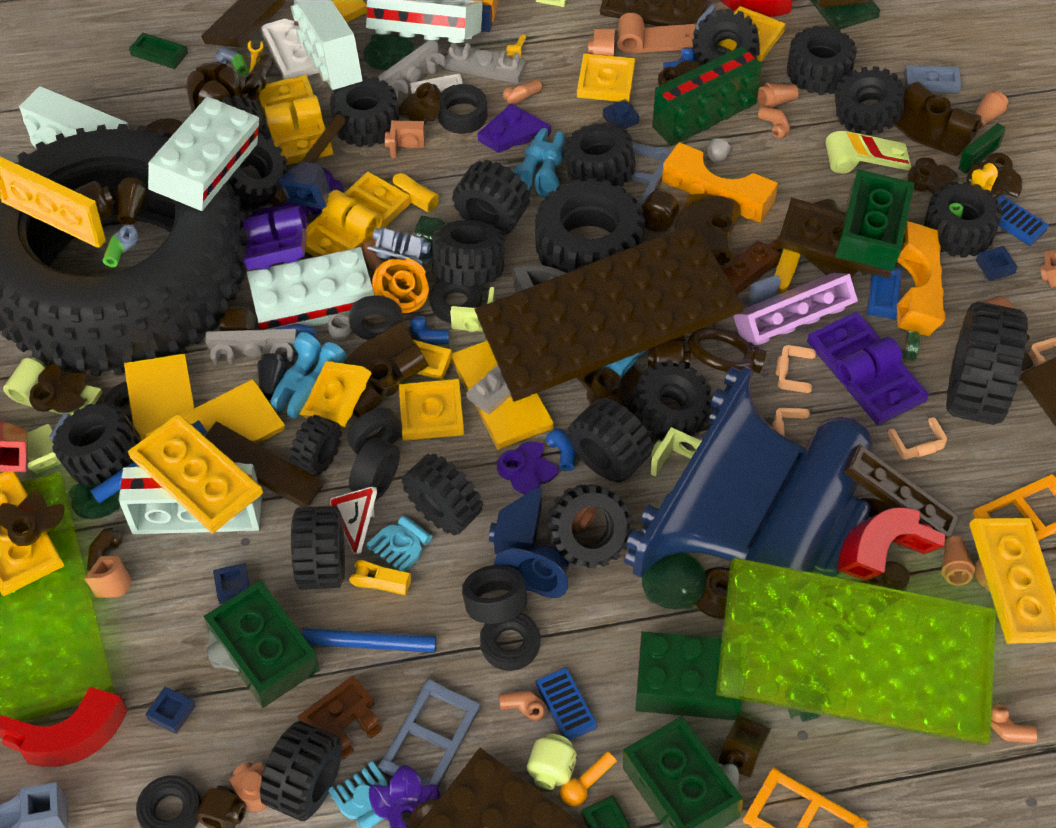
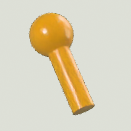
(576, 790)

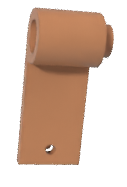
(639, 39)

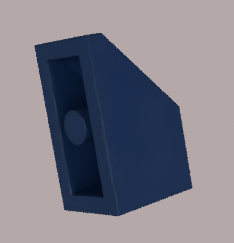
(306, 185)
(517, 523)

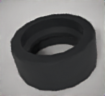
(462, 122)
(374, 466)
(498, 608)

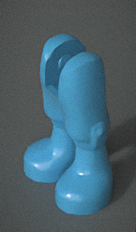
(542, 151)
(295, 380)

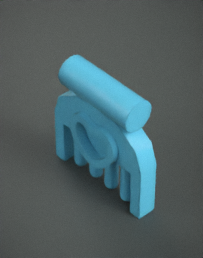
(403, 540)
(359, 805)

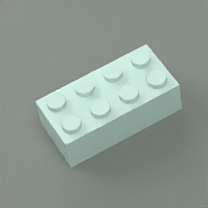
(327, 41)
(52, 114)

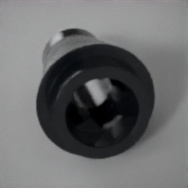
(270, 372)

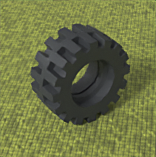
(315, 444)

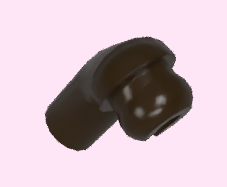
(97, 548)

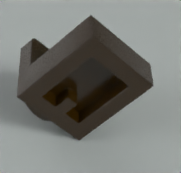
(744, 745)

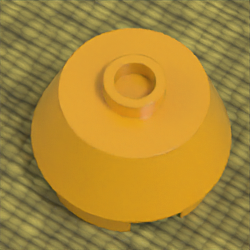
(402, 282)

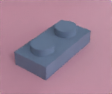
(935, 78)

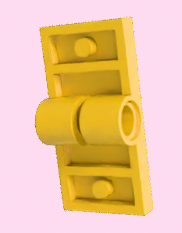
(293, 117)
(354, 215)

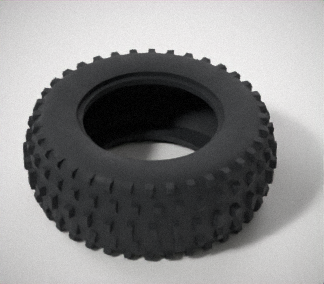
(128, 313)

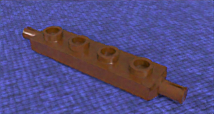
(752, 264)

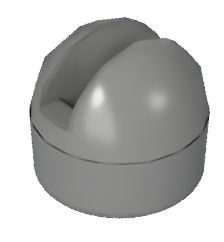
(718, 150)
(339, 327)

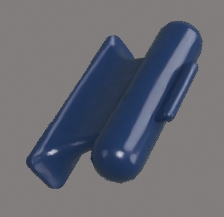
(757, 492)

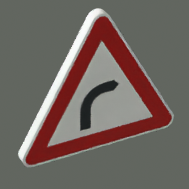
(356, 512)

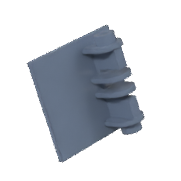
(390, 245)

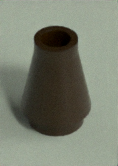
(130, 199)

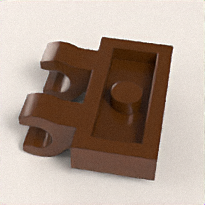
(340, 708)

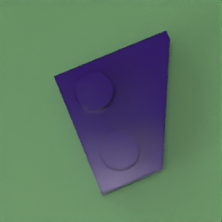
(510, 129)

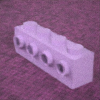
(795, 307)

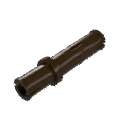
(256, 80)

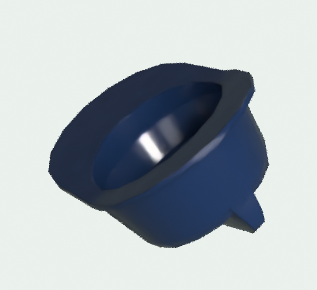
(541, 567)

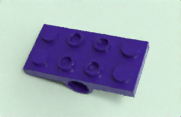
(276, 235)
(868, 367)

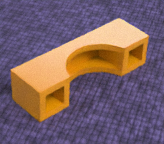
(687, 172)
(922, 305)

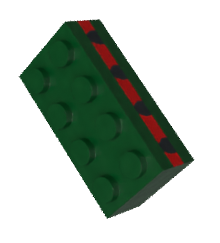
(706, 96)

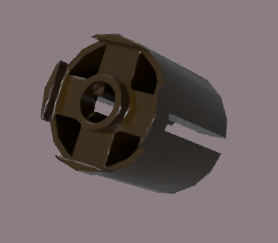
(212, 81)

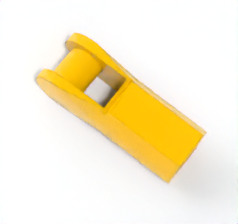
(985, 177)
(420, 195)
(786, 269)
(385, 578)

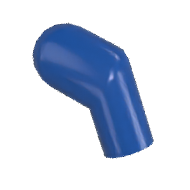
(425, 334)
(560, 439)

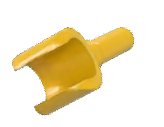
(513, 49)
(254, 53)

